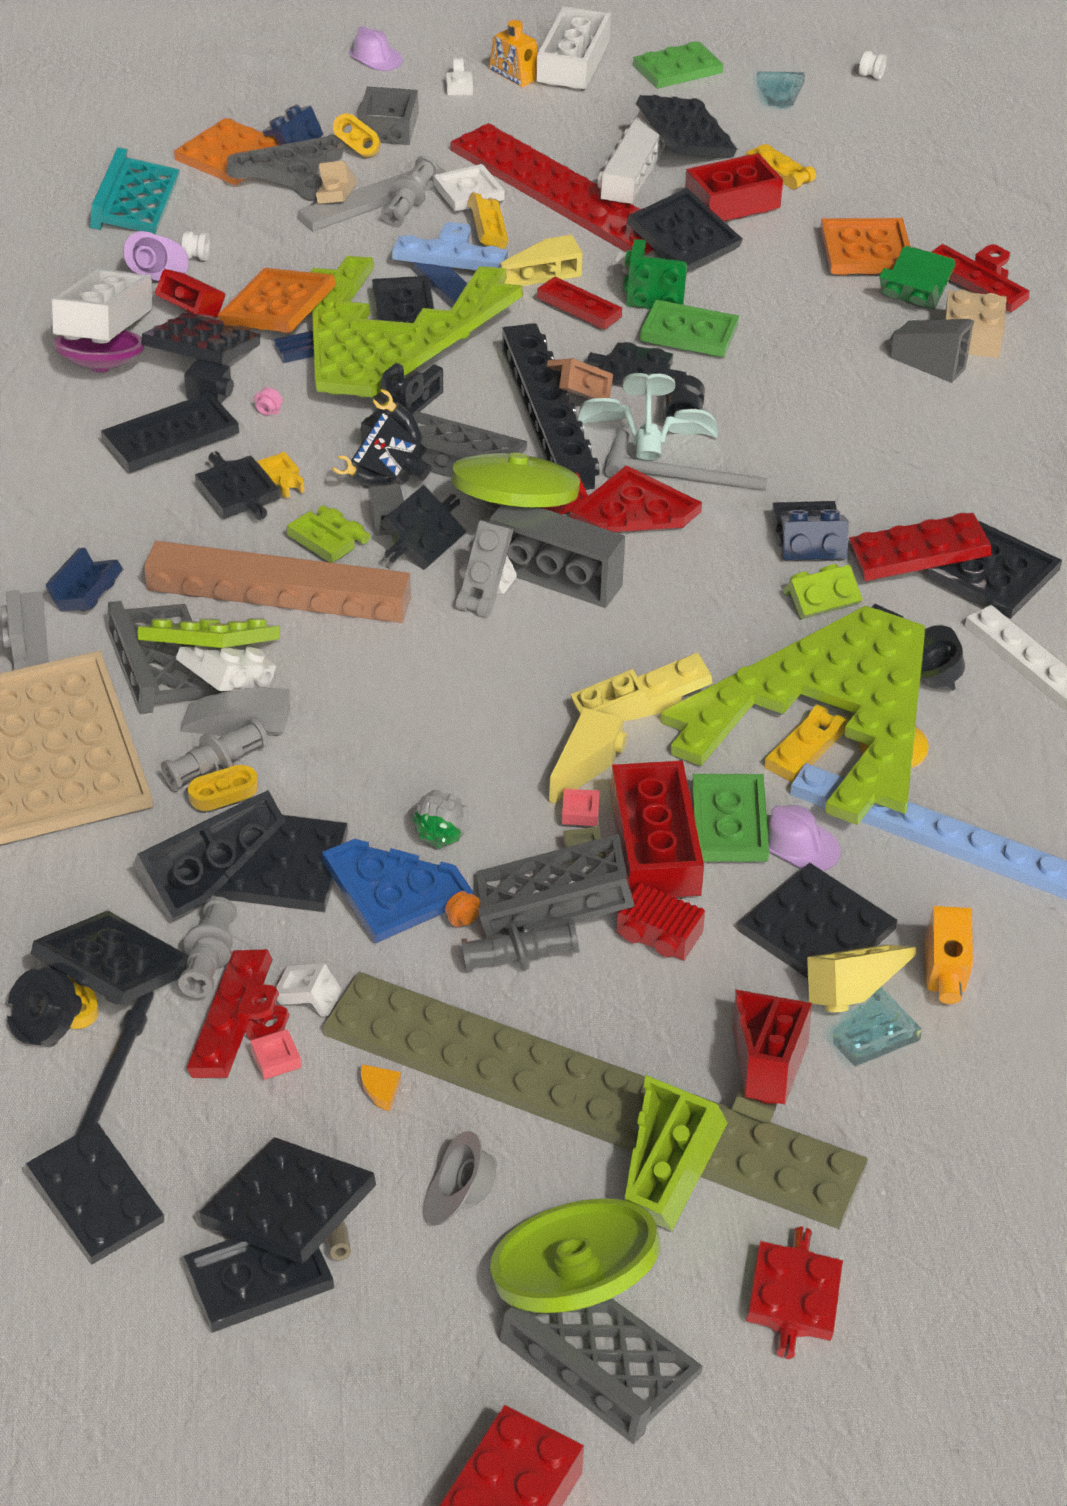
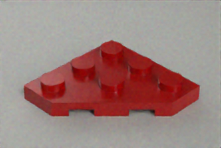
(636, 503)

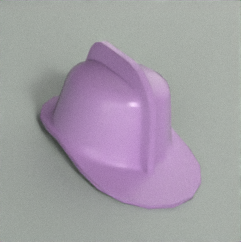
(374, 50)
(152, 254)
(799, 839)

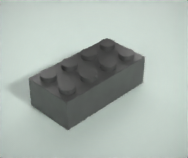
(564, 553)

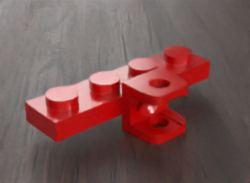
(986, 274)
(236, 1011)

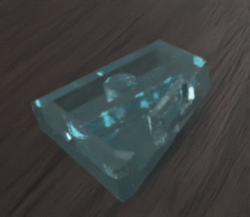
(780, 88)
(875, 1029)

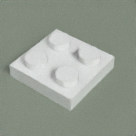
(460, 183)

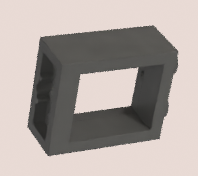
(394, 103)

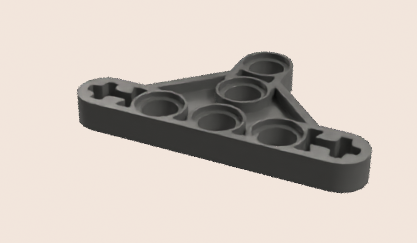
(285, 170)

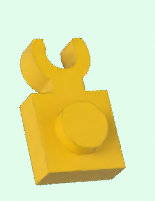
(283, 472)

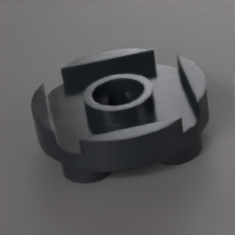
(59, 1012)

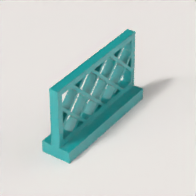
(114, 188)

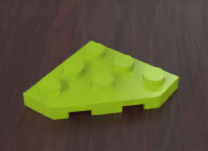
(209, 632)

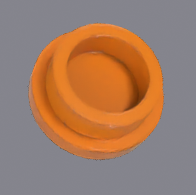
(462, 909)

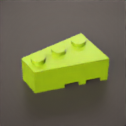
(671, 1149)

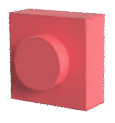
(580, 807)
(275, 1054)

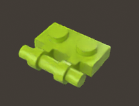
(327, 533)

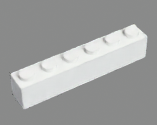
(631, 161)

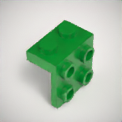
(917, 277)
(652, 278)

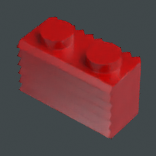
(190, 294)
(661, 922)

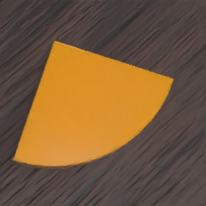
(380, 1085)

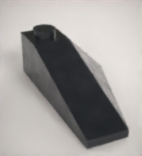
(200, 860)

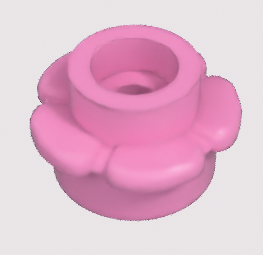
(268, 401)

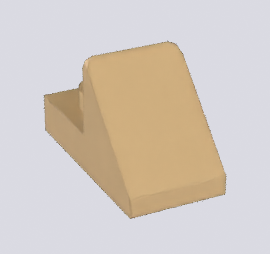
(337, 182)

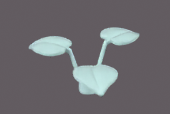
(648, 438)

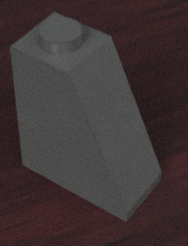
(934, 346)

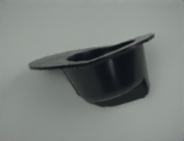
(942, 657)

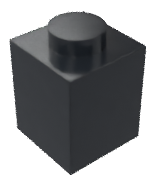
(208, 377)

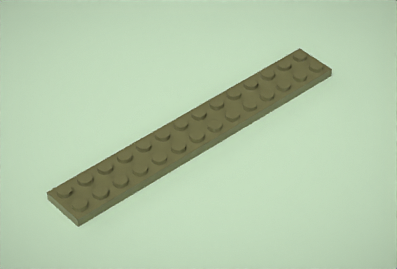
(585, 1094)

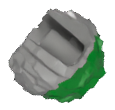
(440, 818)

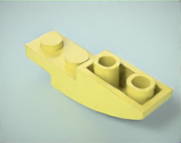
(647, 694)

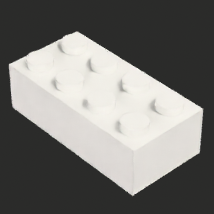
(573, 48)
(101, 305)

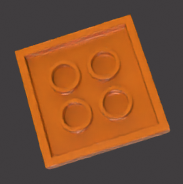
(213, 147)
(863, 244)
(277, 299)

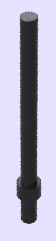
(132, 1026)

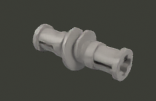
(409, 191)
(214, 753)
(207, 947)

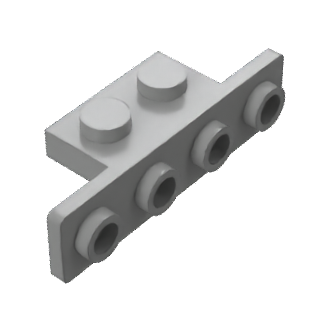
(25, 628)

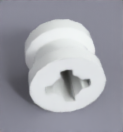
(872, 64)
(196, 245)

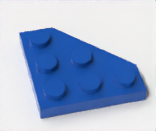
(391, 887)

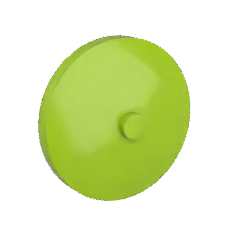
(515, 480)
(575, 1255)

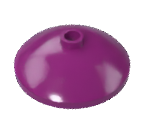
(100, 355)

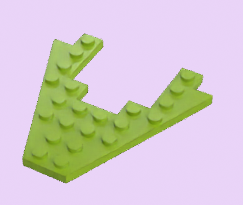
(357, 351)
(856, 663)

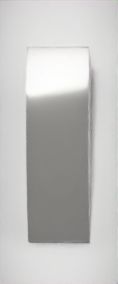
(233, 709)

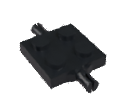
(631, 359)
(237, 486)
(423, 527)

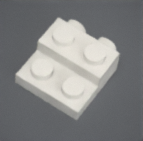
(228, 667)

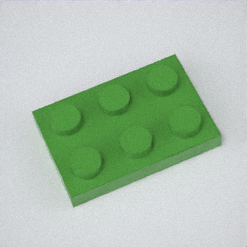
(678, 64)
(689, 328)
(731, 817)

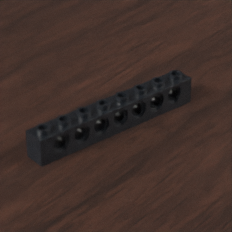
(546, 405)

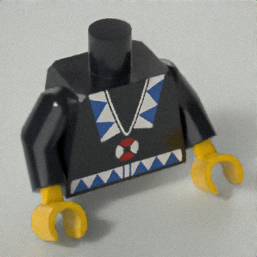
(389, 450)

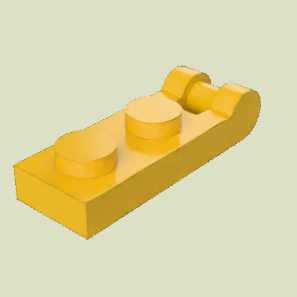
(791, 171)
(488, 220)
(806, 743)

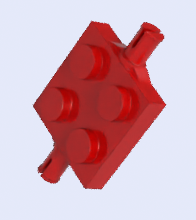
(794, 1291)

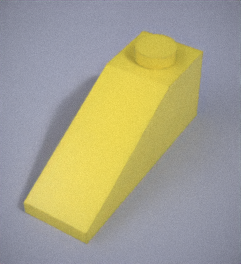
(543, 261)
(588, 751)
(853, 974)

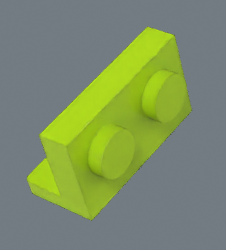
(823, 591)

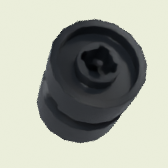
(688, 394)

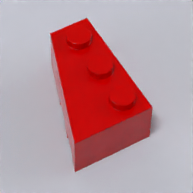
(769, 1043)

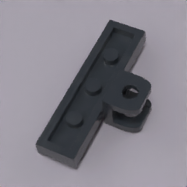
(411, 393)

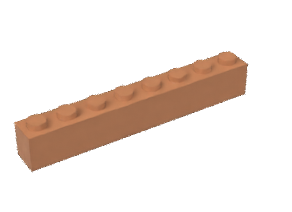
(278, 581)

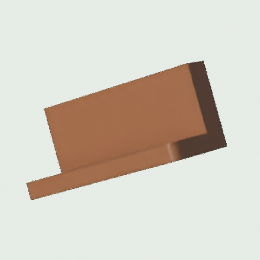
(582, 378)

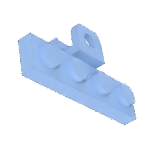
(450, 250)

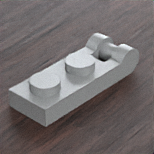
(485, 568)

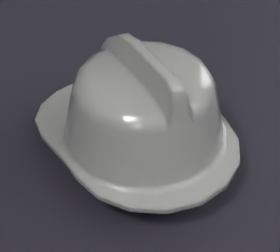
(462, 1179)

